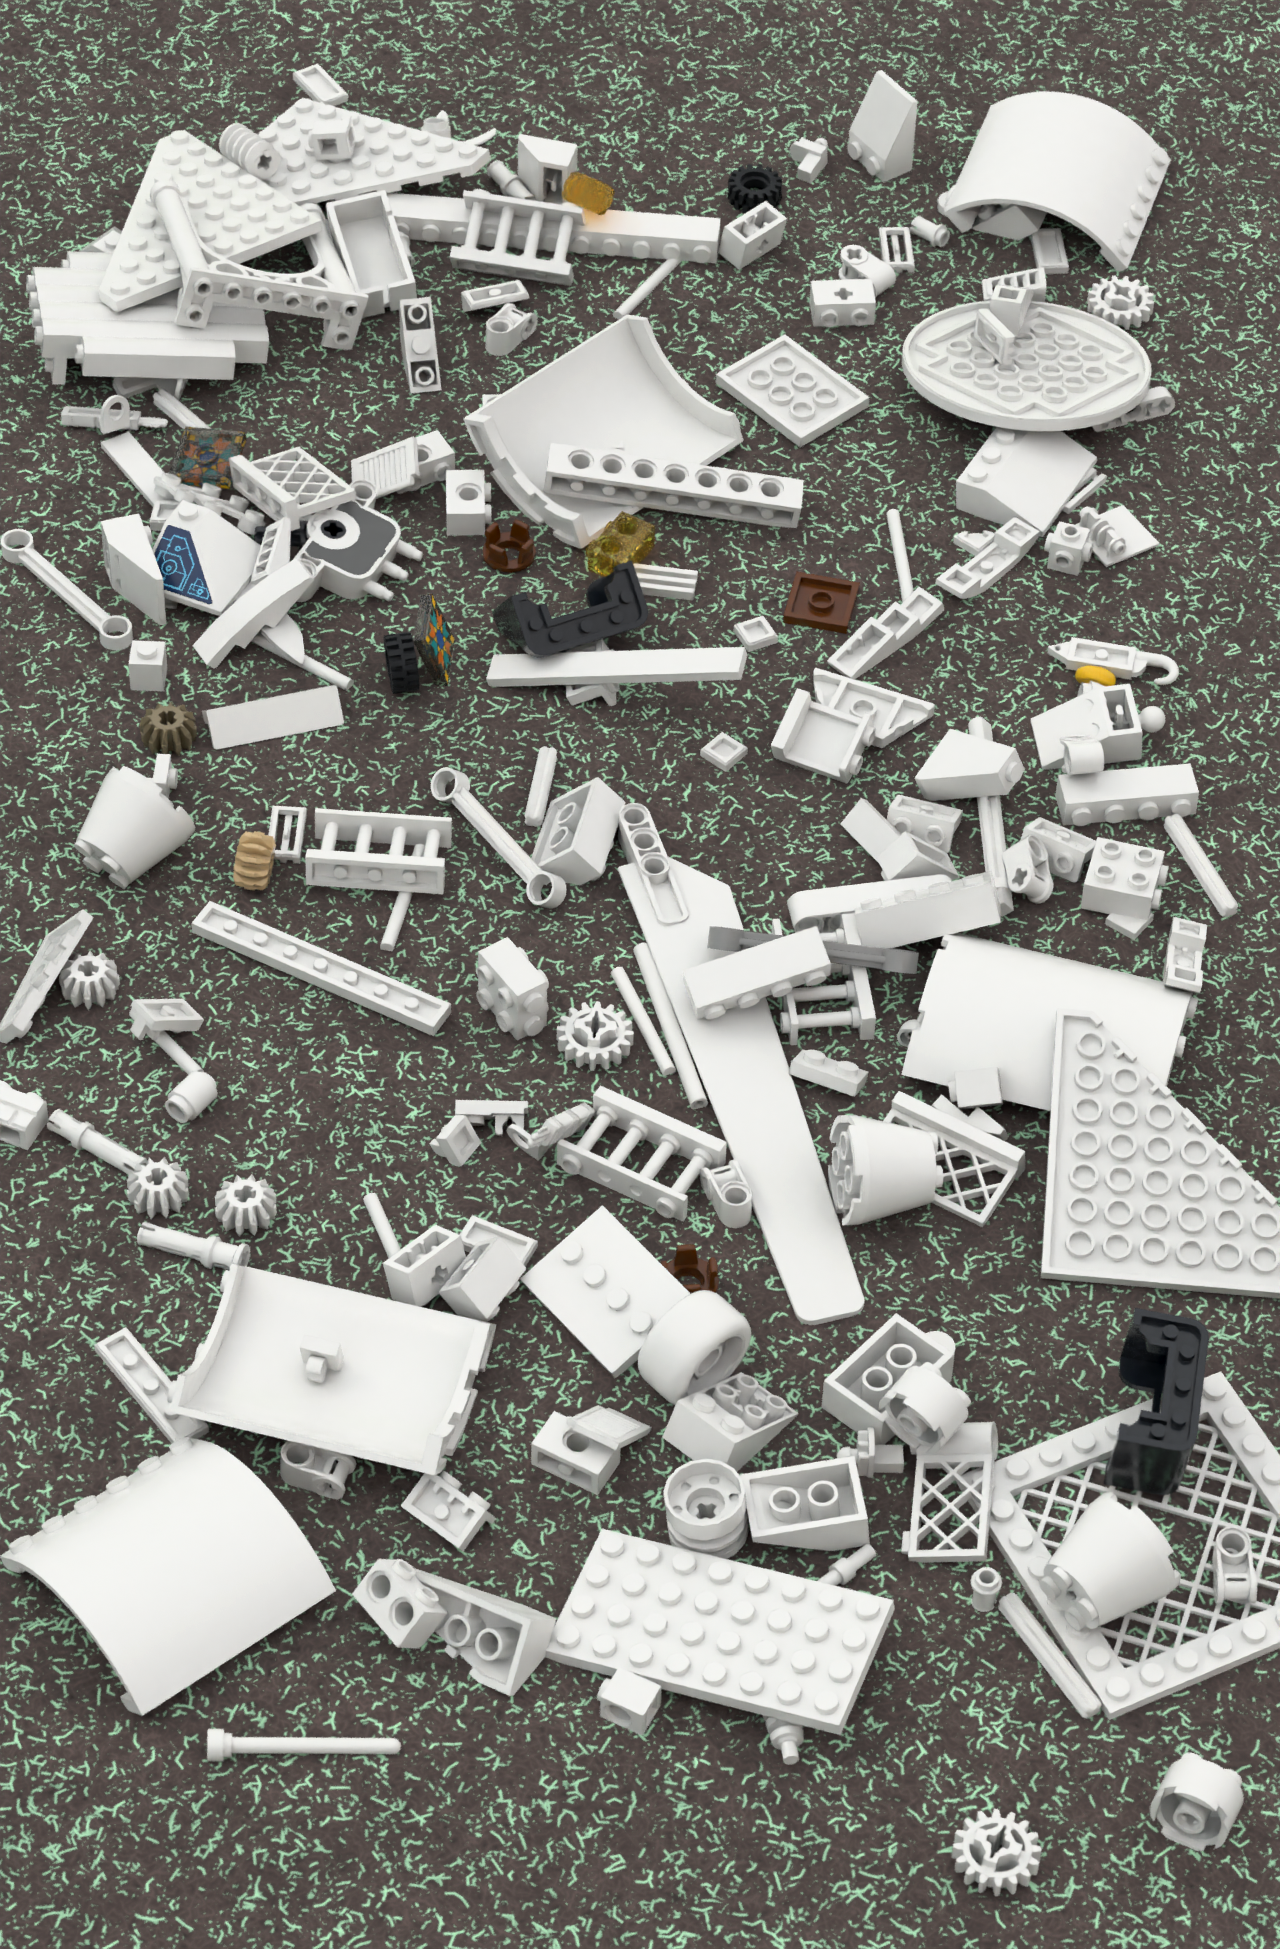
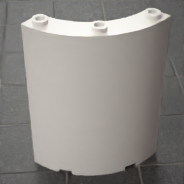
(593, 399)
(999, 1010)
(392, 1402)

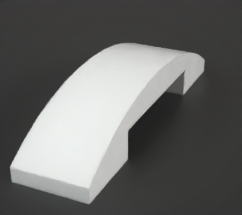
(992, 563)
(1184, 955)

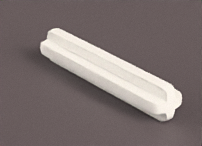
(540, 786)

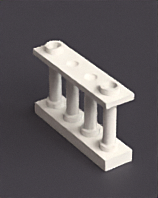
(527, 264)
(373, 870)
(855, 989)
(641, 1124)

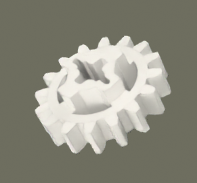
(1121, 302)
(612, 1037)
(1011, 1864)

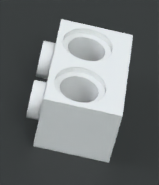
(404, 1611)

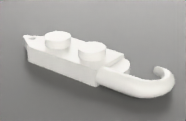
(1118, 659)

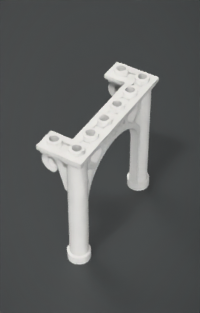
(211, 278)

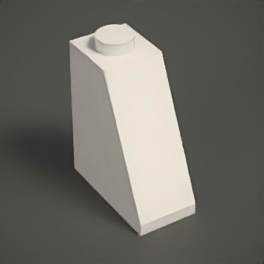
(968, 768)

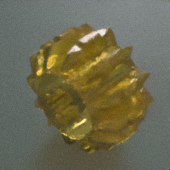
(588, 193)

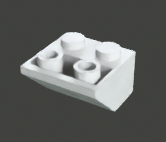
(545, 166)
(1009, 220)

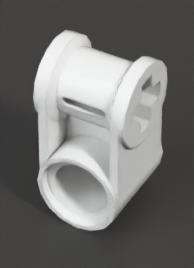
(866, 267)
(508, 329)
(1082, 755)
(1029, 869)
(728, 1193)
(316, 1470)
(1233, 1573)

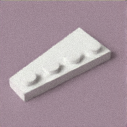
(41, 975)

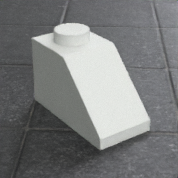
(914, 858)

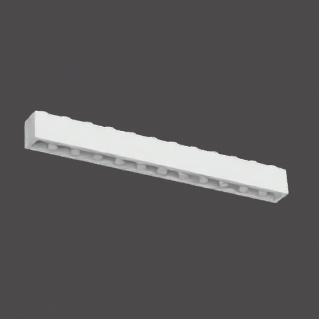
(608, 234)

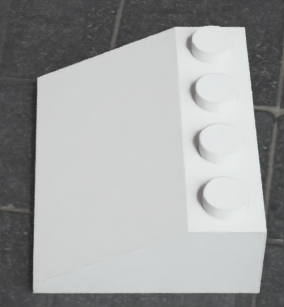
(1023, 477)

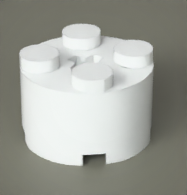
(924, 1408)
(1197, 1802)

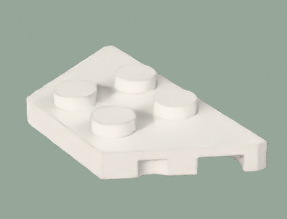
(891, 712)

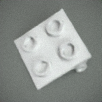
(1115, 534)

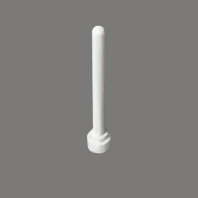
(223, 1745)

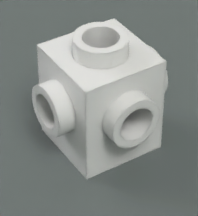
(1068, 548)

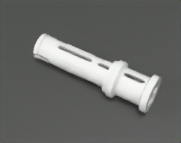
(208, 1251)

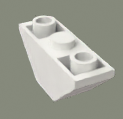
(419, 345)

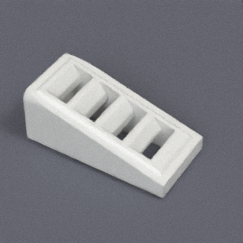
(1029, 279)
(274, 550)

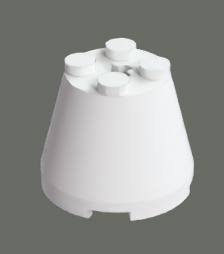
(131, 827)
(881, 1168)
(1109, 1565)

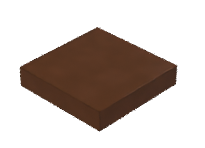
(821, 602)

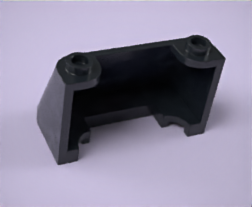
(614, 608)

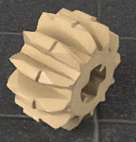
(254, 860)

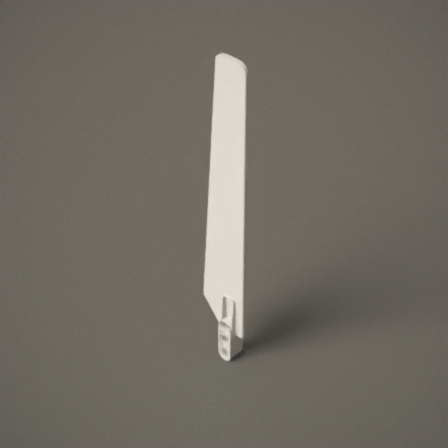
(743, 1077)

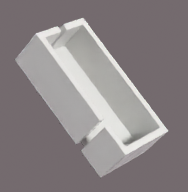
(372, 250)

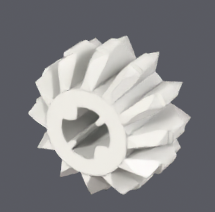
(89, 980)
(157, 1187)
(245, 1205)

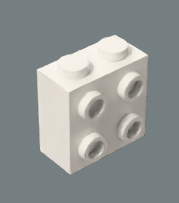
(1124, 879)
(512, 989)

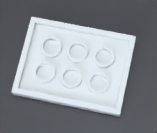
(792, 390)
(605, 1289)

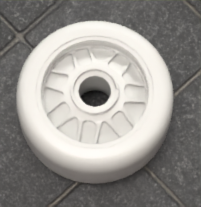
(694, 1346)

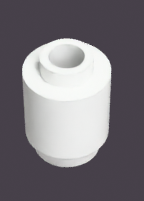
(191, 1096)

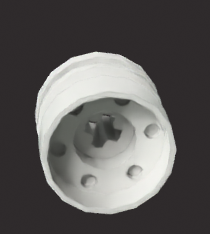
(706, 1508)

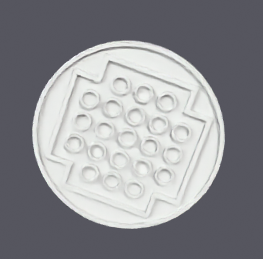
(1063, 374)

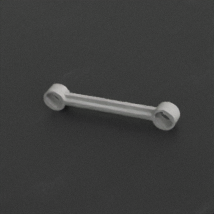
(840, 953)

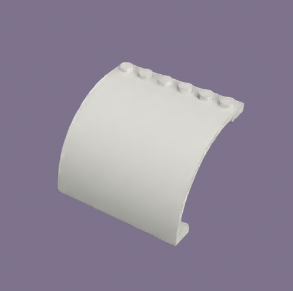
(1068, 161)
(176, 1568)

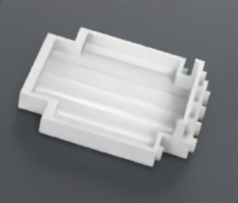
(136, 340)

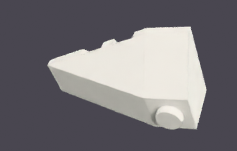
(491, 1633)

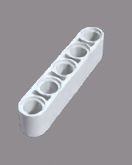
(825, 905)

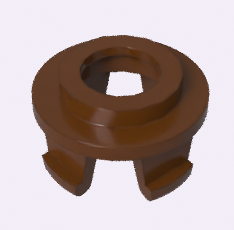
(517, 539)
(688, 1264)

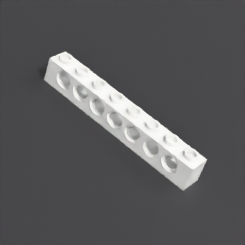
(673, 486)

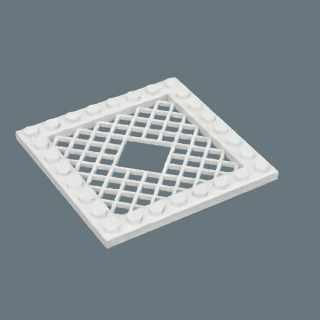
(1090, 1653)

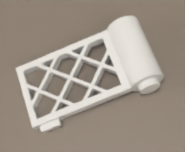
(970, 1446)

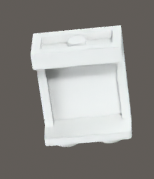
(822, 738)

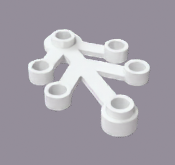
(208, 497)

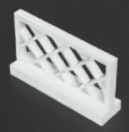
(278, 494)
(967, 1141)

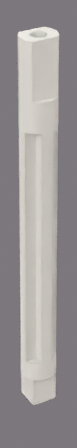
(992, 829)

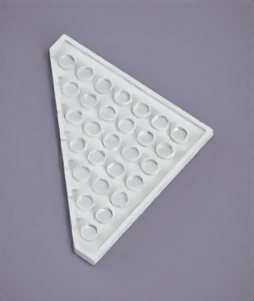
(381, 160)
(228, 207)
(1142, 1184)

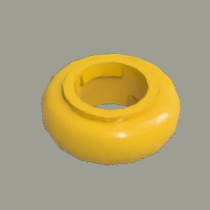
(1097, 674)

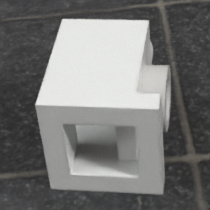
(332, 139)

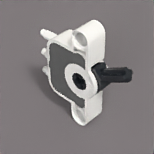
(350, 547)

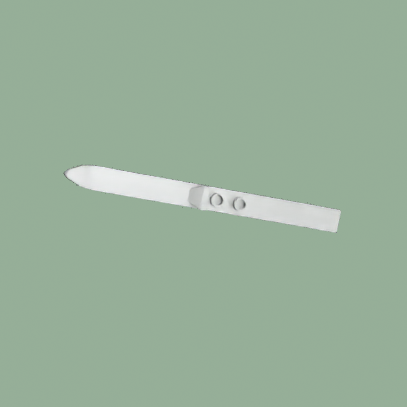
(141, 471)

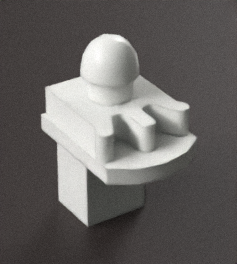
(812, 157)
(872, 1457)

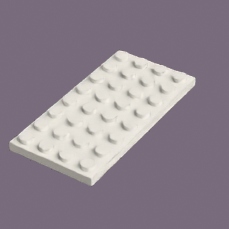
(721, 1630)

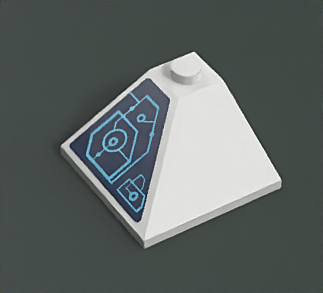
(204, 558)

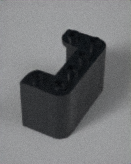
(1169, 1359)

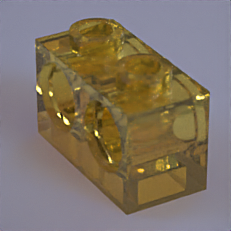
(622, 541)

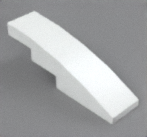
(259, 606)
(888, 633)

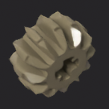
(168, 729)

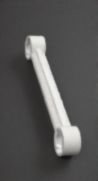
(66, 590)
(498, 838)

